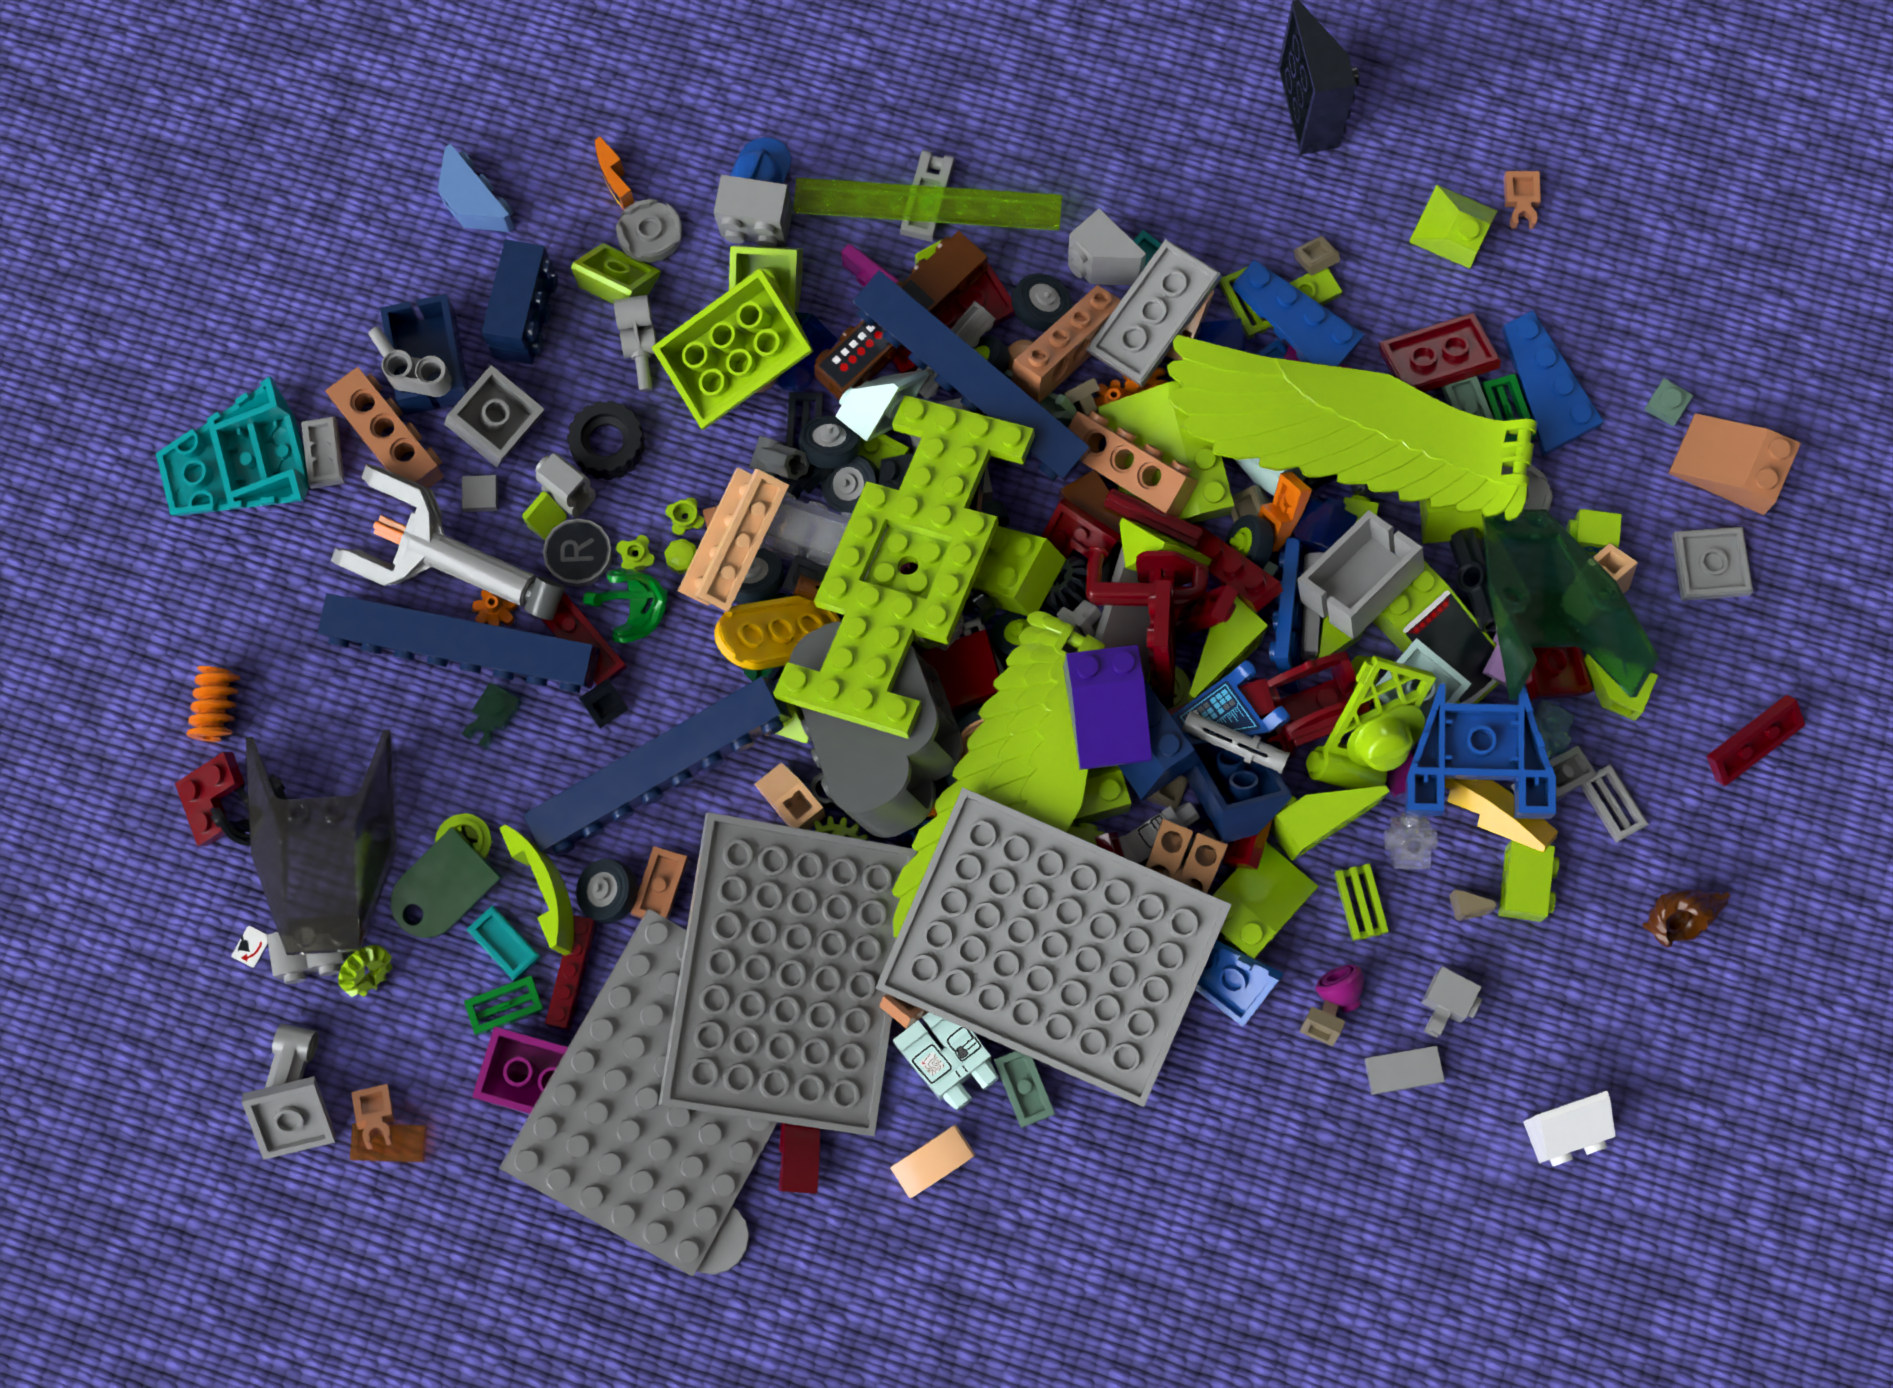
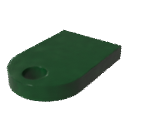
(444, 884)

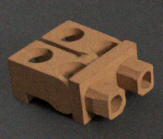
(1201, 861)

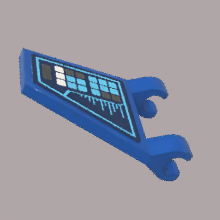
(1229, 707)

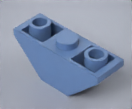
(470, 195)

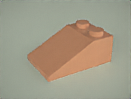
(1735, 461)

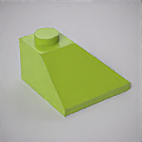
(1453, 226)

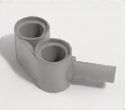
(637, 335)
(417, 370)

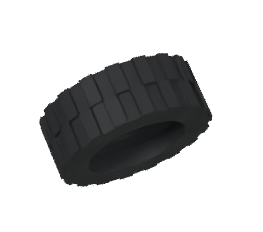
(599, 415)

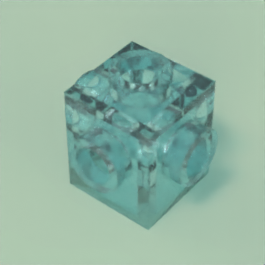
(1555, 735)

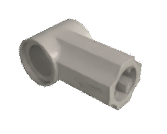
(292, 1051)

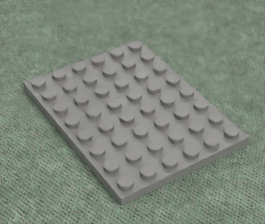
(1053, 946)
(783, 977)
(606, 1141)

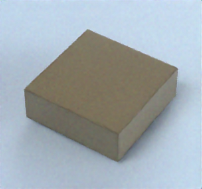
(1316, 255)

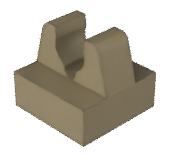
(1082, 396)
(1323, 1024)

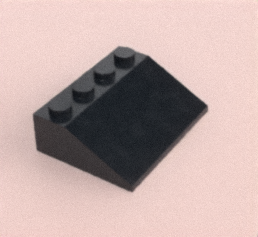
(1315, 82)

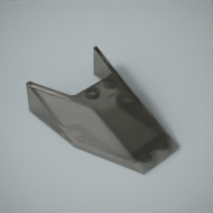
(324, 855)

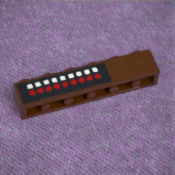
(933, 284)

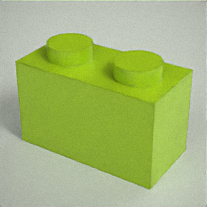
(1527, 882)

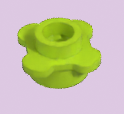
(682, 507)
(639, 562)

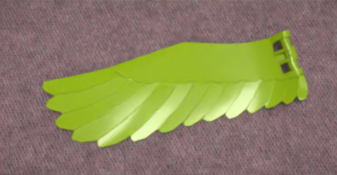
(1351, 426)
(1021, 750)

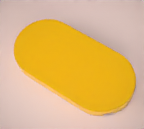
(767, 631)

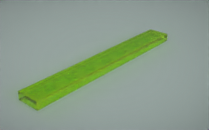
(927, 203)

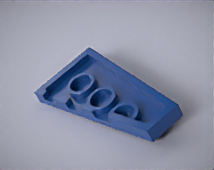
(1297, 318)
(1548, 385)
(1289, 618)
(1236, 982)

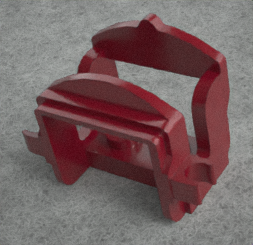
(1318, 708)

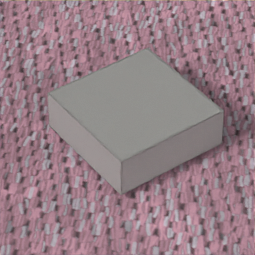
(479, 493)

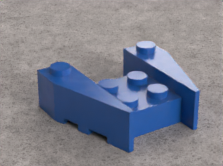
(1481, 745)

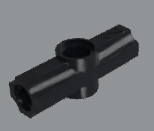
(1471, 562)

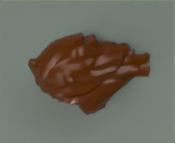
(1684, 915)

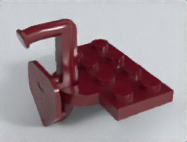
(1160, 589)

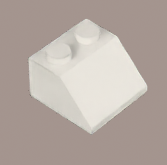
(1572, 1128)

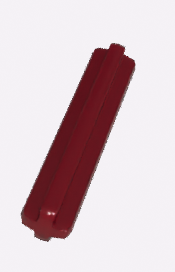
(1153, 518)

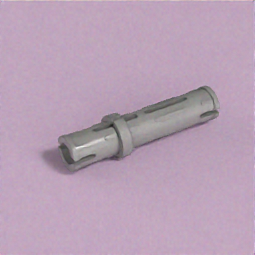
(1275, 760)

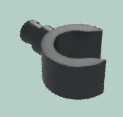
(983, 603)

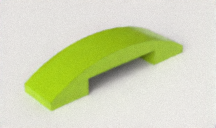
(558, 921)

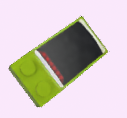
(1442, 623)

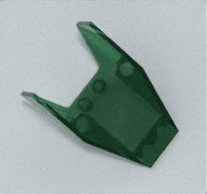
(1558, 596)

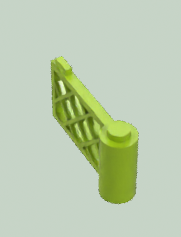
(1331, 762)

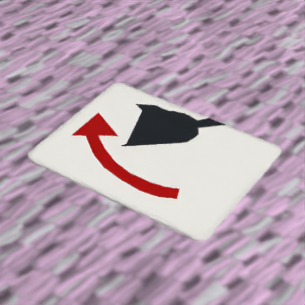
(250, 946)

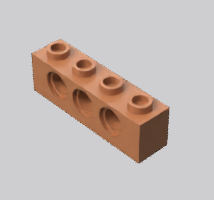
(1063, 345)
(351, 395)
(1175, 483)

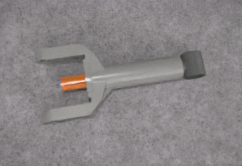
(426, 546)

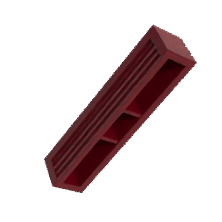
(571, 975)

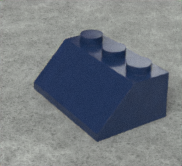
(1169, 749)
(1234, 793)

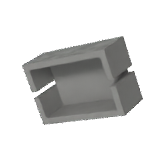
(1361, 574)

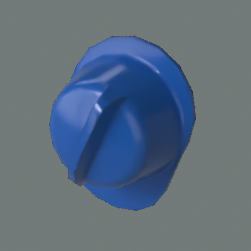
(763, 160)

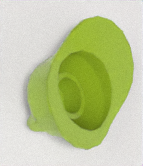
(1387, 738)

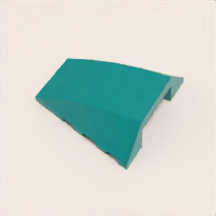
(237, 458)

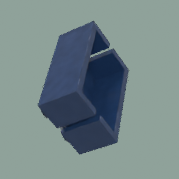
(519, 302)
(433, 336)

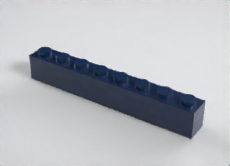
(968, 373)
(459, 641)
(657, 766)

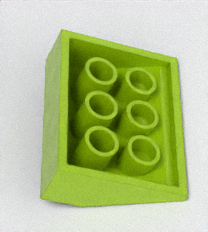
(733, 348)
(1159, 424)

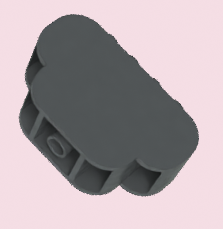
(876, 774)

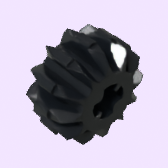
(1069, 585)

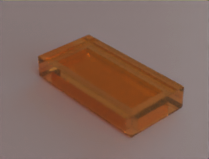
(407, 1145)

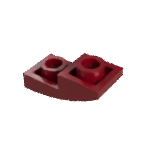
(799, 1158)

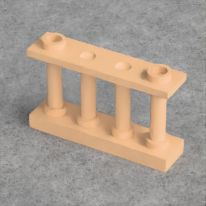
(733, 538)

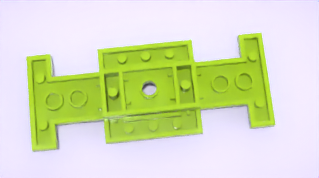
(927, 527)

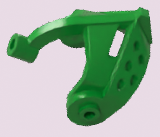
(638, 623)

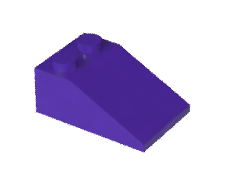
(1108, 706)

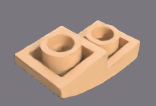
(932, 1161)

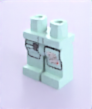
(953, 1065)

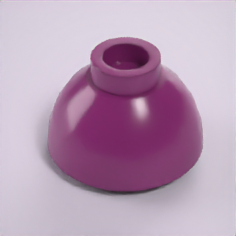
(1342, 987)

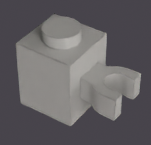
(1450, 998)

